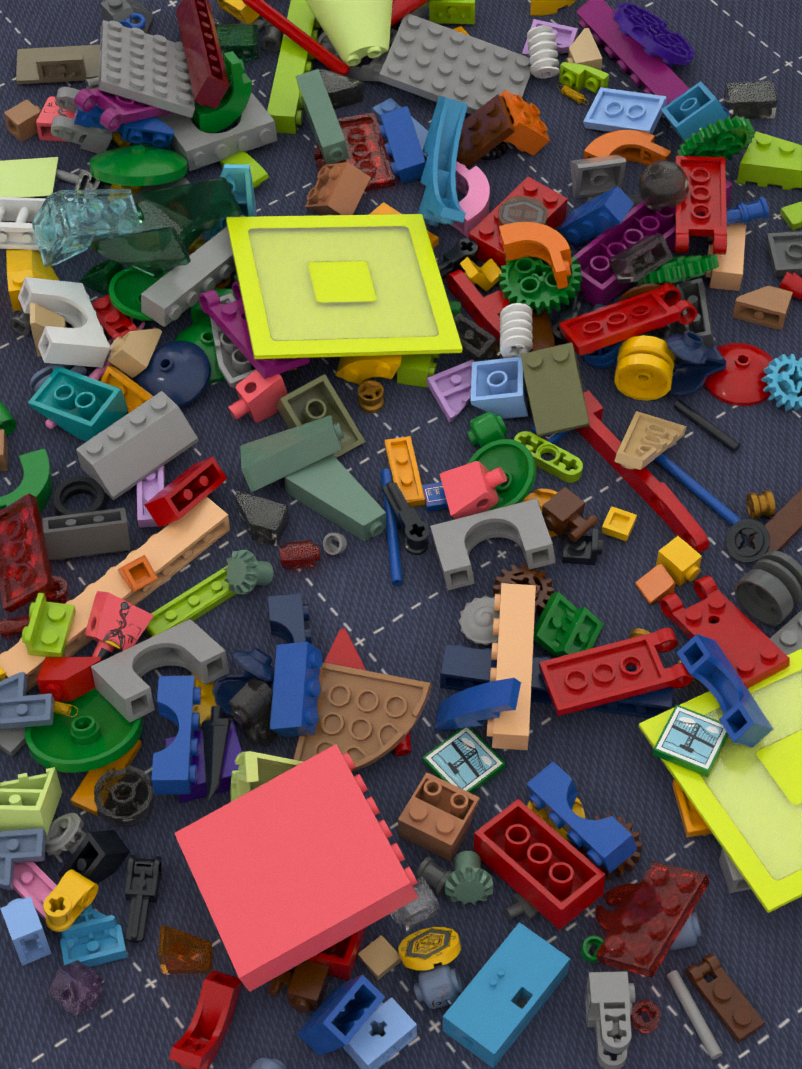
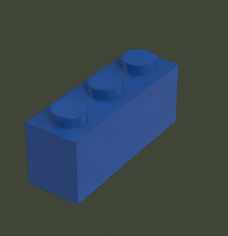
(402, 144)
(596, 216)
(296, 689)

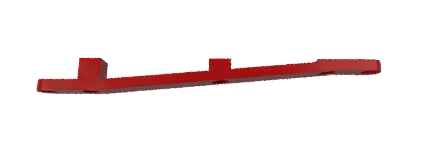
(486, 314)

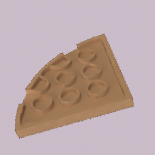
(363, 713)

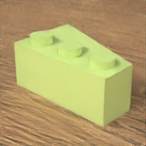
(29, 801)

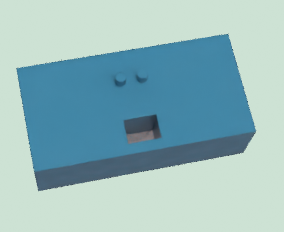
(505, 995)

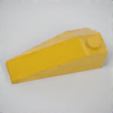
(21, 265)

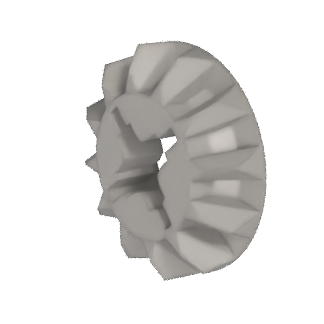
(63, 833)

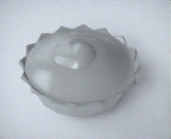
(478, 620)

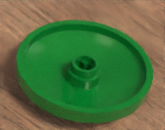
(138, 166)
(85, 741)

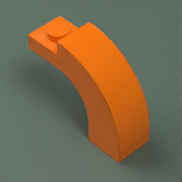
(630, 144)
(538, 241)

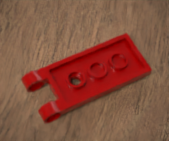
(704, 197)
(627, 319)
(740, 639)
(601, 673)

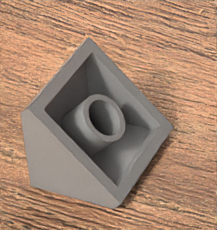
(597, 175)

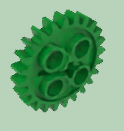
(719, 139)
(681, 269)
(533, 283)

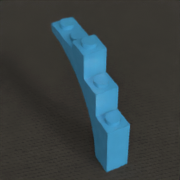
(441, 145)

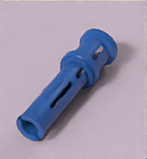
(745, 212)

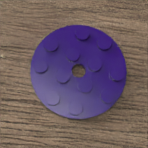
(652, 34)

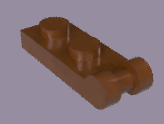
(724, 998)

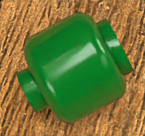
(486, 429)

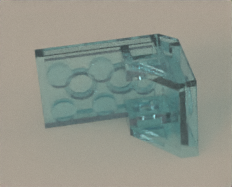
(76, 217)

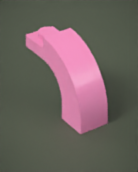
(476, 203)

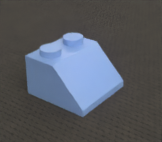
(500, 387)

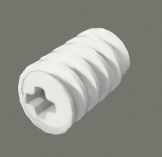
(543, 52)
(515, 330)

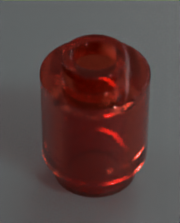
(299, 554)

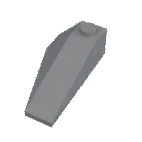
(230, 359)

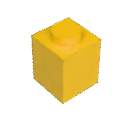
(680, 561)

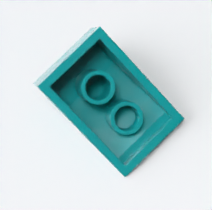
(79, 403)

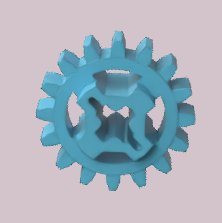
(787, 383)

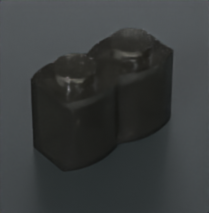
(252, 710)

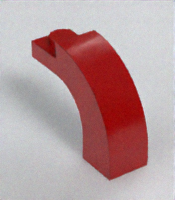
(210, 1022)

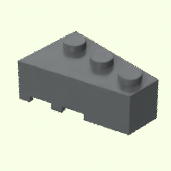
(695, 293)

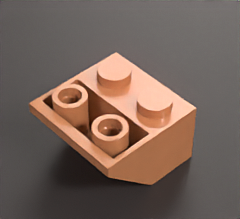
(337, 189)
(437, 816)

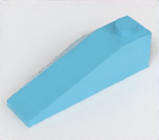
(241, 184)

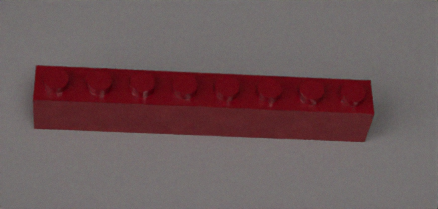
(202, 52)

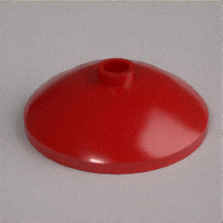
(742, 378)

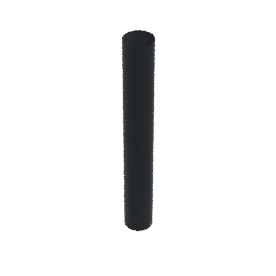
(707, 426)

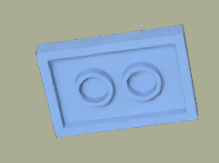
(624, 110)

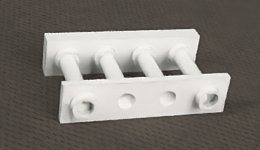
(18, 233)

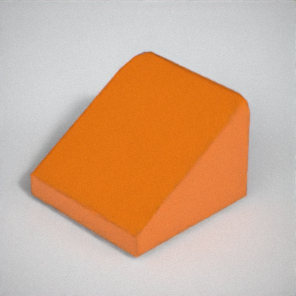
(138, 573)
(655, 584)

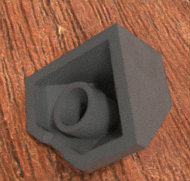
(121, 9)

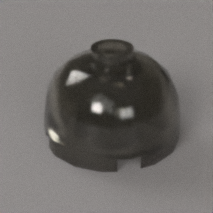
(663, 185)
(124, 796)

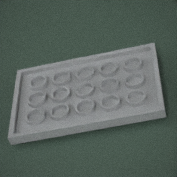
(448, 63)
(144, 68)

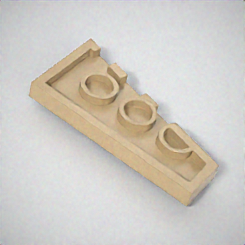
(646, 440)

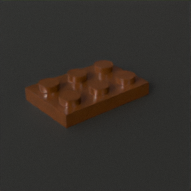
(484, 131)

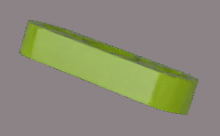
(554, 466)

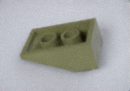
(555, 389)
(315, 402)

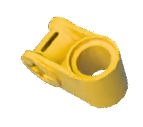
(68, 900)

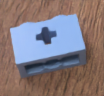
(25, 930)
(374, 1051)

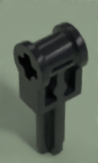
(451, 259)
(570, 311)
(411, 527)
(140, 889)

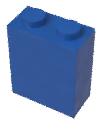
(341, 1015)

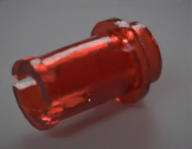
(13, 626)

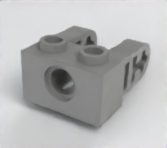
(62, 127)
(609, 1011)

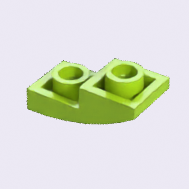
(579, 76)
(241, 158)

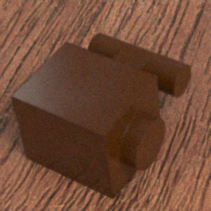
(566, 512)
(304, 985)

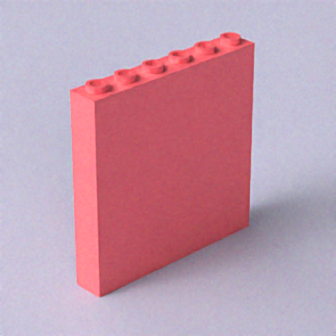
(296, 866)

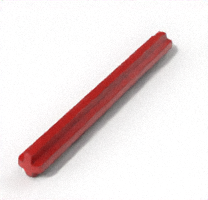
(298, 36)

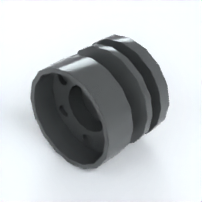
(771, 588)

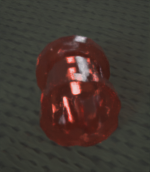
(59, 592)

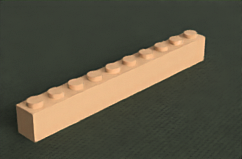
(167, 555)

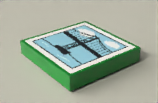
(691, 740)
(464, 761)

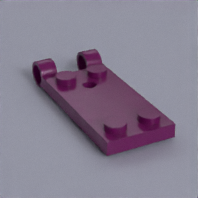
(117, 108)
(232, 322)

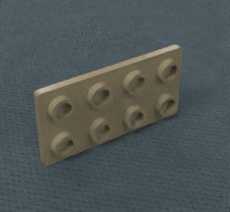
(57, 64)

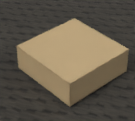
(379, 957)

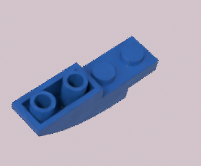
(144, 131)

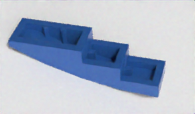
(477, 704)

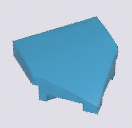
(93, 939)

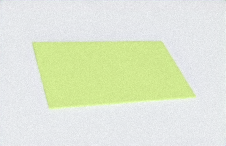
(28, 177)

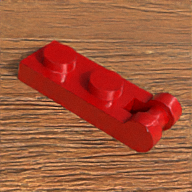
(113, 321)

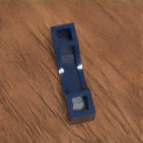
(288, 618)

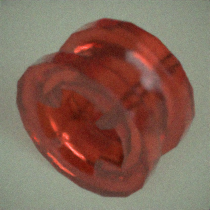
(653, 1011)

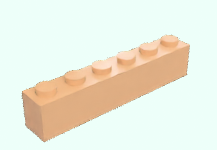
(514, 660)

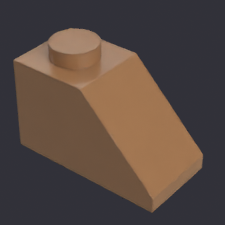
(764, 307)

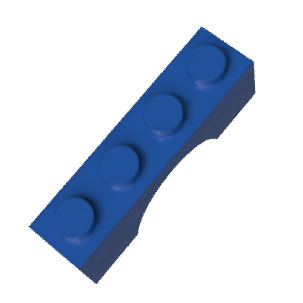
(741, 713)
(173, 765)
(603, 839)

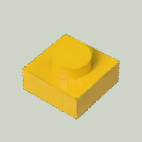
(619, 523)

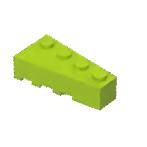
(771, 162)

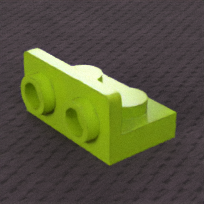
(452, 11)
(48, 627)

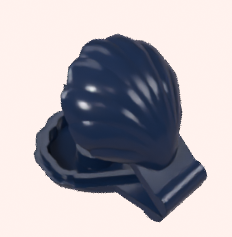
(697, 364)
(256, 666)

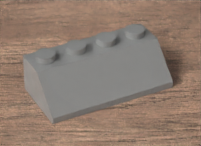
(136, 445)

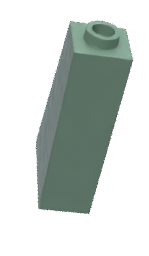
(322, 117)
(289, 451)
(337, 496)

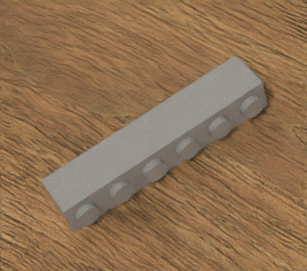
(184, 283)

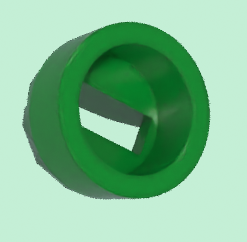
(585, 947)

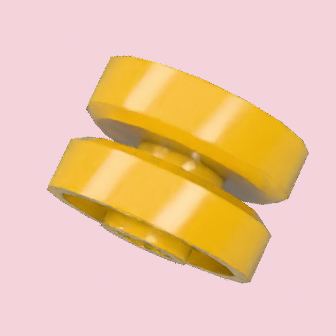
(644, 368)

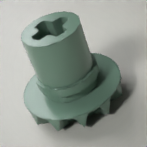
(246, 572)
(468, 879)

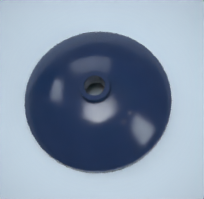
(183, 378)

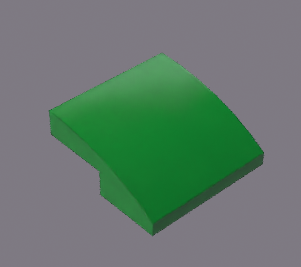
(565, 628)

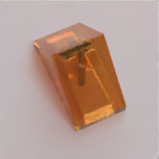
(183, 952)

